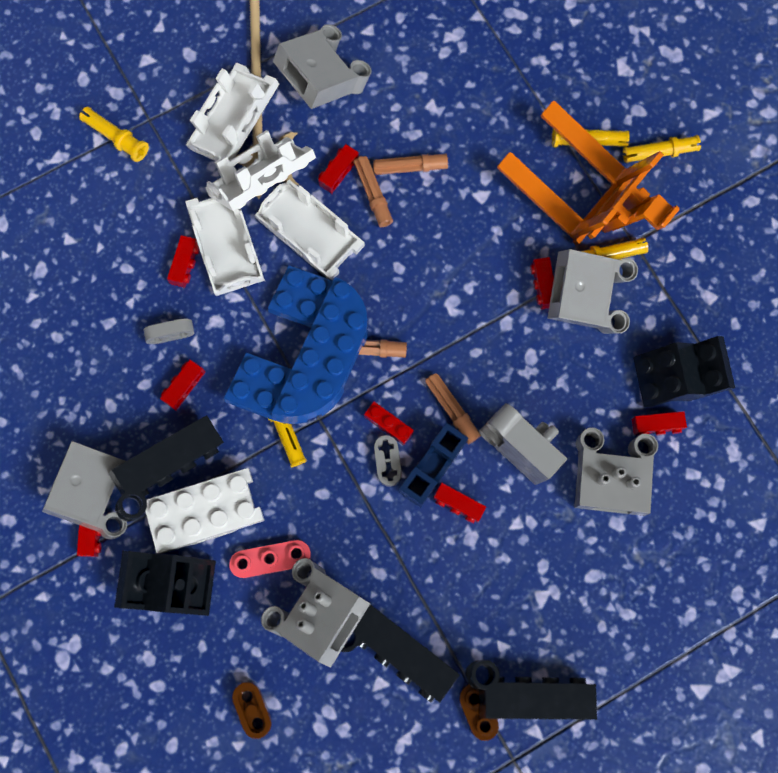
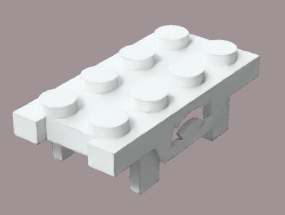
(234, 114)
(271, 167)
(308, 228)
(224, 245)
(202, 511)

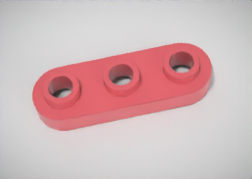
(256, 559)

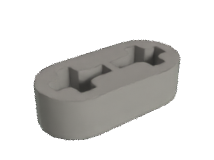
(168, 331)
(381, 461)

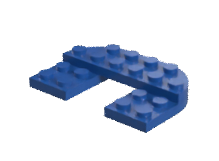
(325, 359)

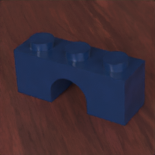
(433, 465)

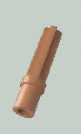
(411, 164)
(377, 202)
(384, 348)
(459, 418)

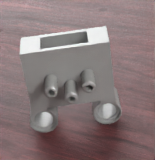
(317, 70)
(585, 287)
(523, 444)
(615, 481)
(84, 490)
(321, 616)

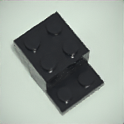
(684, 371)
(165, 583)

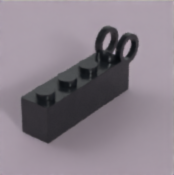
(162, 461)
(405, 654)
(532, 700)

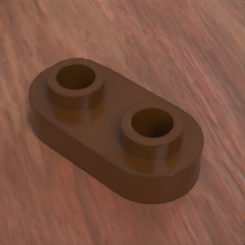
(252, 709)
(472, 715)

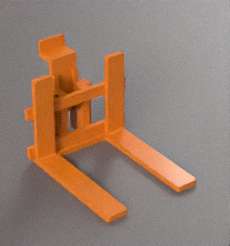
(612, 209)

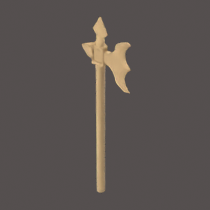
(256, 70)

